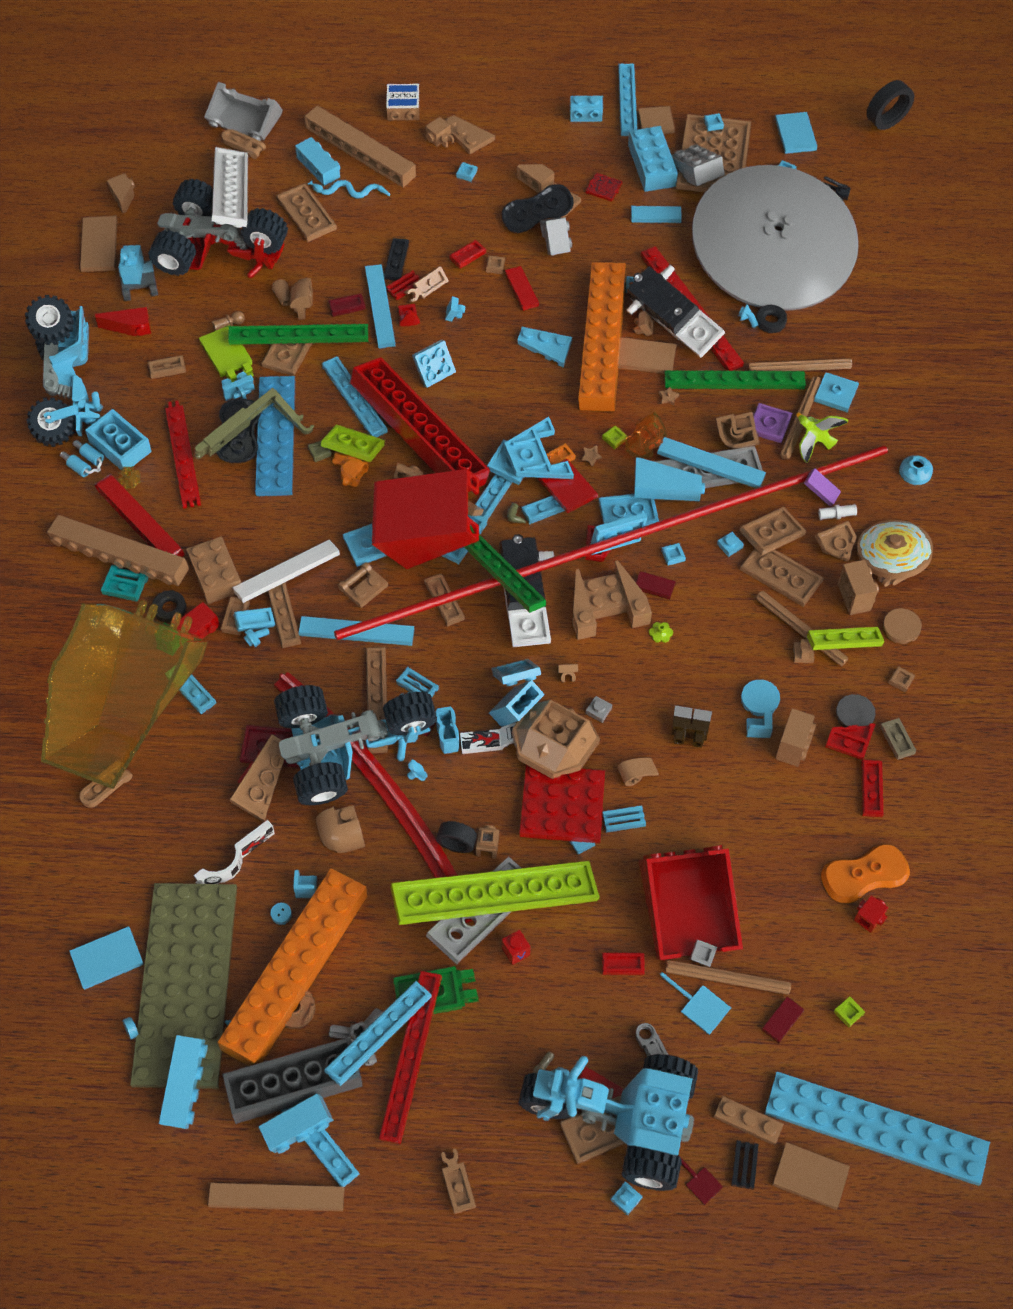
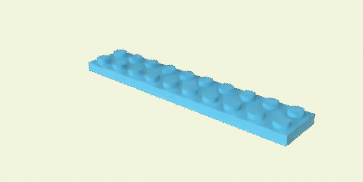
(878, 1128)

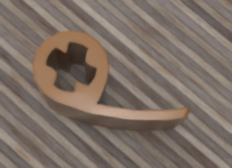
(635, 769)

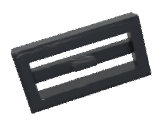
(747, 1146)

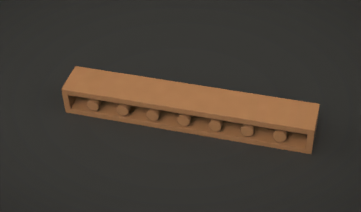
(360, 146)
(118, 550)

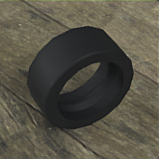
(456, 837)

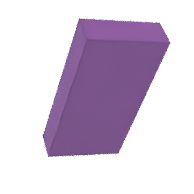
(822, 487)

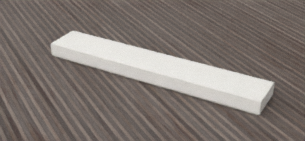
(286, 571)

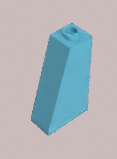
(666, 482)

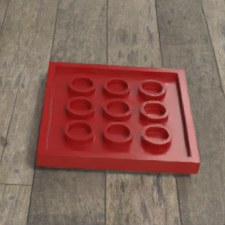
(563, 806)

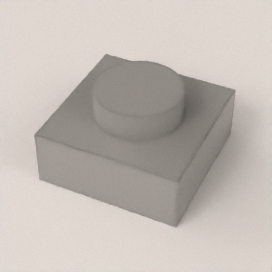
(599, 709)
(703, 953)

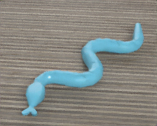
(319, 189)

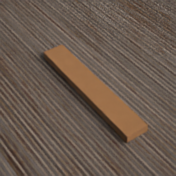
(376, 686)
(276, 1197)

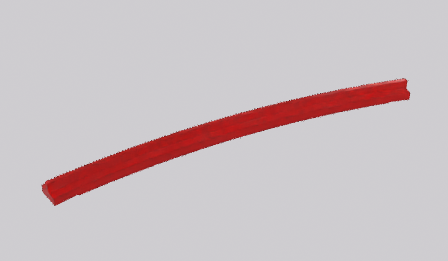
(393, 798)

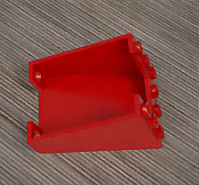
(423, 516)
(691, 901)

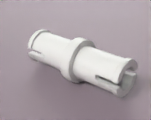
(837, 512)

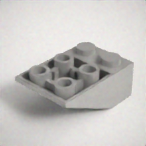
(698, 164)

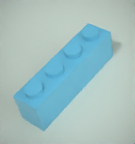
(182, 1082)

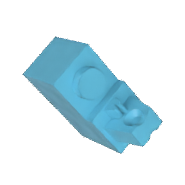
(131, 264)

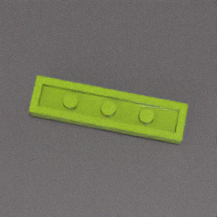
(845, 638)

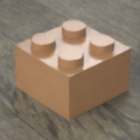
(857, 587)
(796, 738)

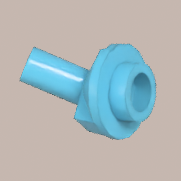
(745, 313)
(252, 637)

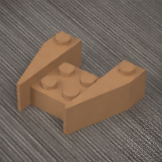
(608, 597)

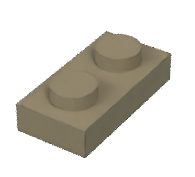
(898, 738)

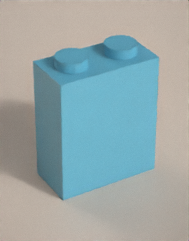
(516, 703)

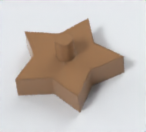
(668, 396)
(591, 455)

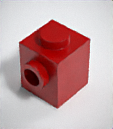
(871, 913)

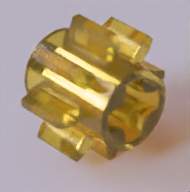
(129, 477)

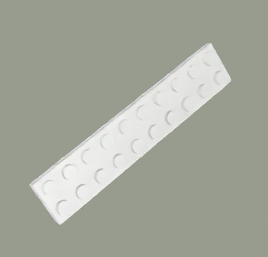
(230, 187)

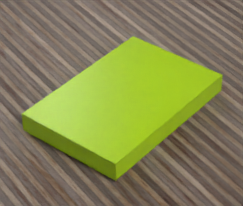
(353, 443)

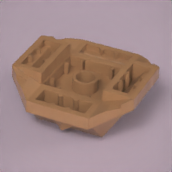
(554, 739)

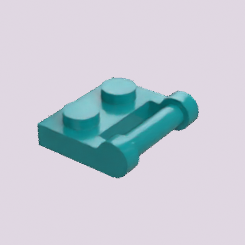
(123, 587)

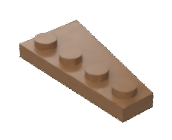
(260, 781)

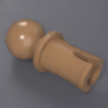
(236, 318)

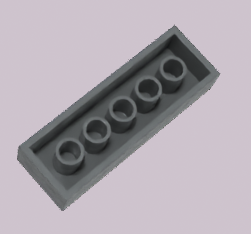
(285, 1081)

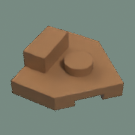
(837, 541)

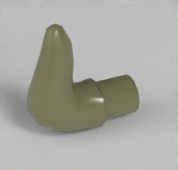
(511, 514)

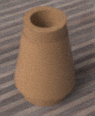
(282, 292)

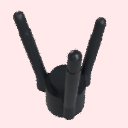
(841, 189)

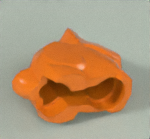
(351, 469)

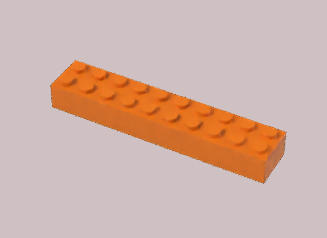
(602, 337)
(293, 969)

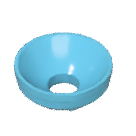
(913, 474)

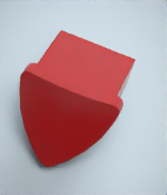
(408, 315)

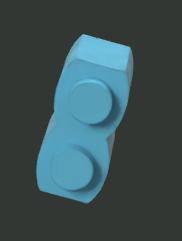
(447, 730)

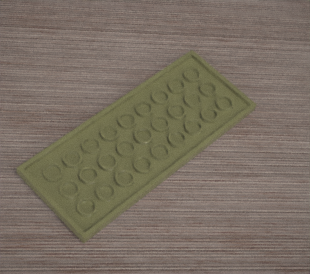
(184, 979)

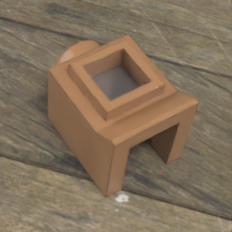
(487, 840)

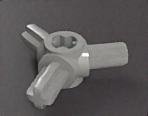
(342, 1032)

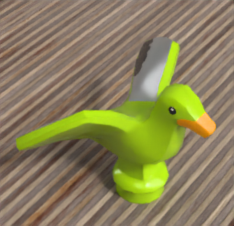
(817, 431)

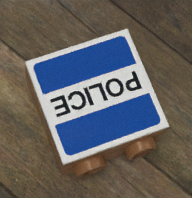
(403, 101)

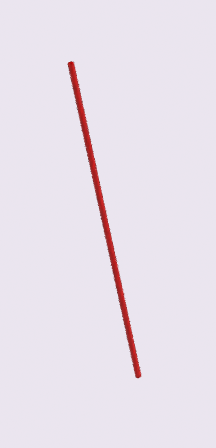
(607, 543)

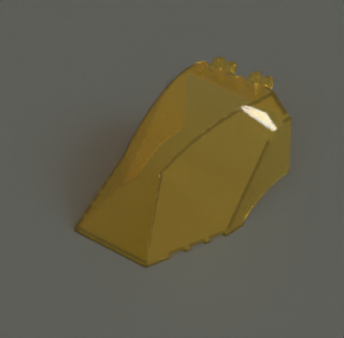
(113, 687)

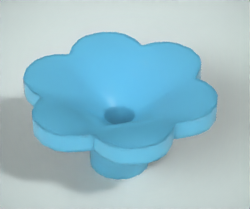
(416, 771)

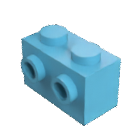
(586, 108)

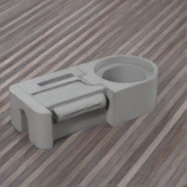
(652, 1045)

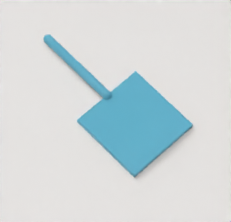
(703, 1008)

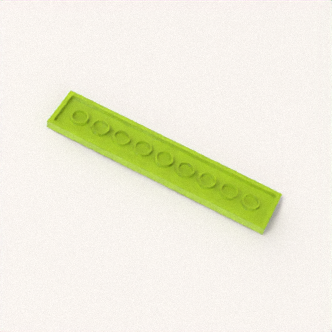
(493, 892)

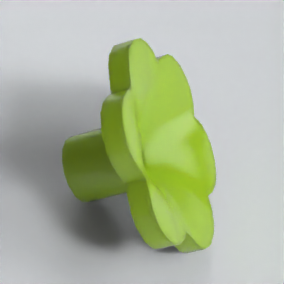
(661, 632)

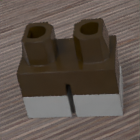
(684, 729)

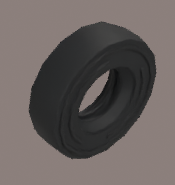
(775, 311)
(165, 596)

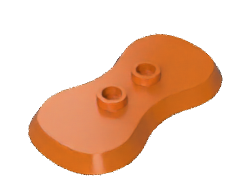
(852, 878)

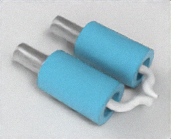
(79, 465)

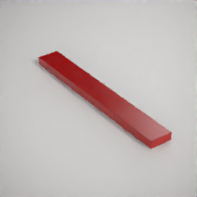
(409, 1063)

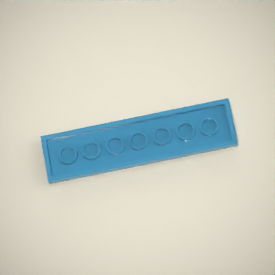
(275, 441)

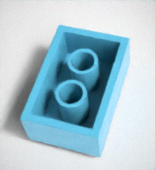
(118, 440)

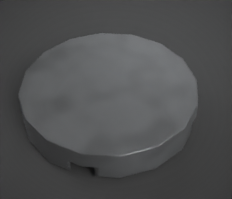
(855, 711)

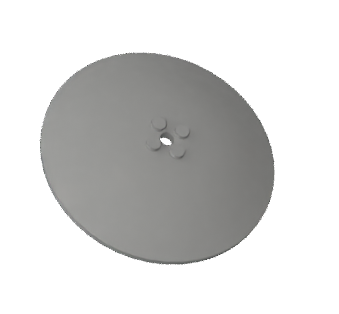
(768, 266)

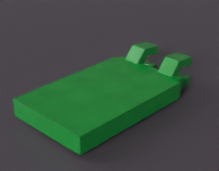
(450, 992)

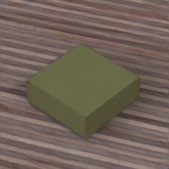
(319, 452)

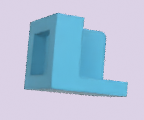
(760, 727)
(304, 885)

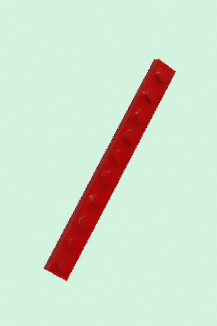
(722, 349)

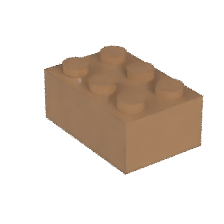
(214, 569)

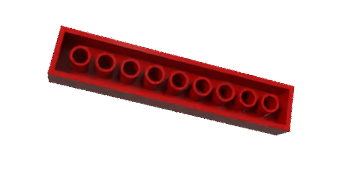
(415, 420)

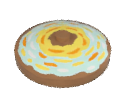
(895, 549)

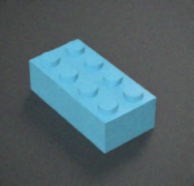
(652, 158)

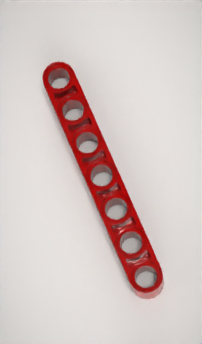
(136, 516)

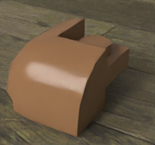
(301, 296)
(738, 430)
(340, 829)

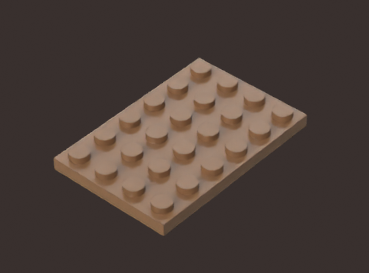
(727, 142)

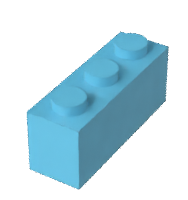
(317, 161)
(296, 1124)

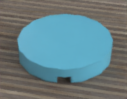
(760, 697)

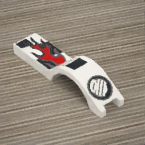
(487, 740)
(243, 848)

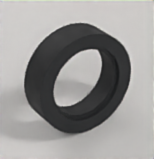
(881, 100)

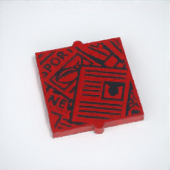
(603, 187)

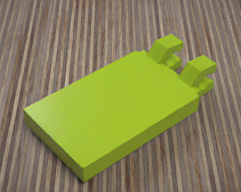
(226, 357)

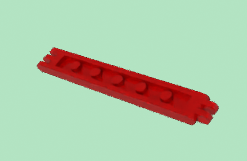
(182, 455)

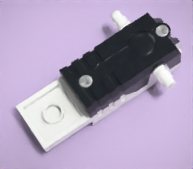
(673, 310)
(524, 626)

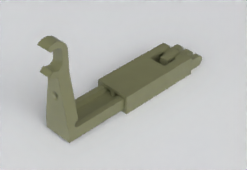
(242, 419)

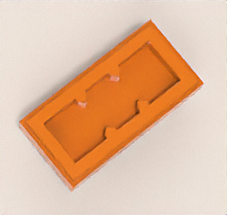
(560, 453)

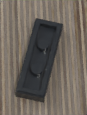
(396, 259)

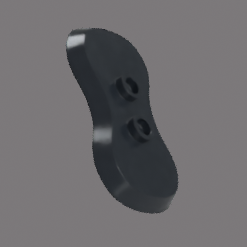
(550, 203)
(244, 445)

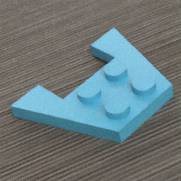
(529, 457)

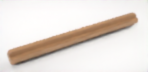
(802, 365)
(804, 410)
(797, 624)
(728, 977)

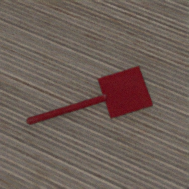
(703, 1184)

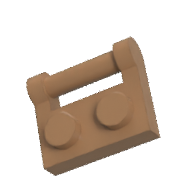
(366, 589)

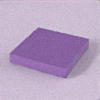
(771, 422)

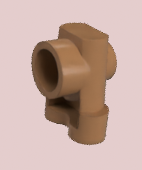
(404, 471)

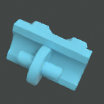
(238, 388)

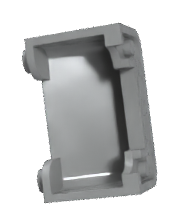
(242, 113)

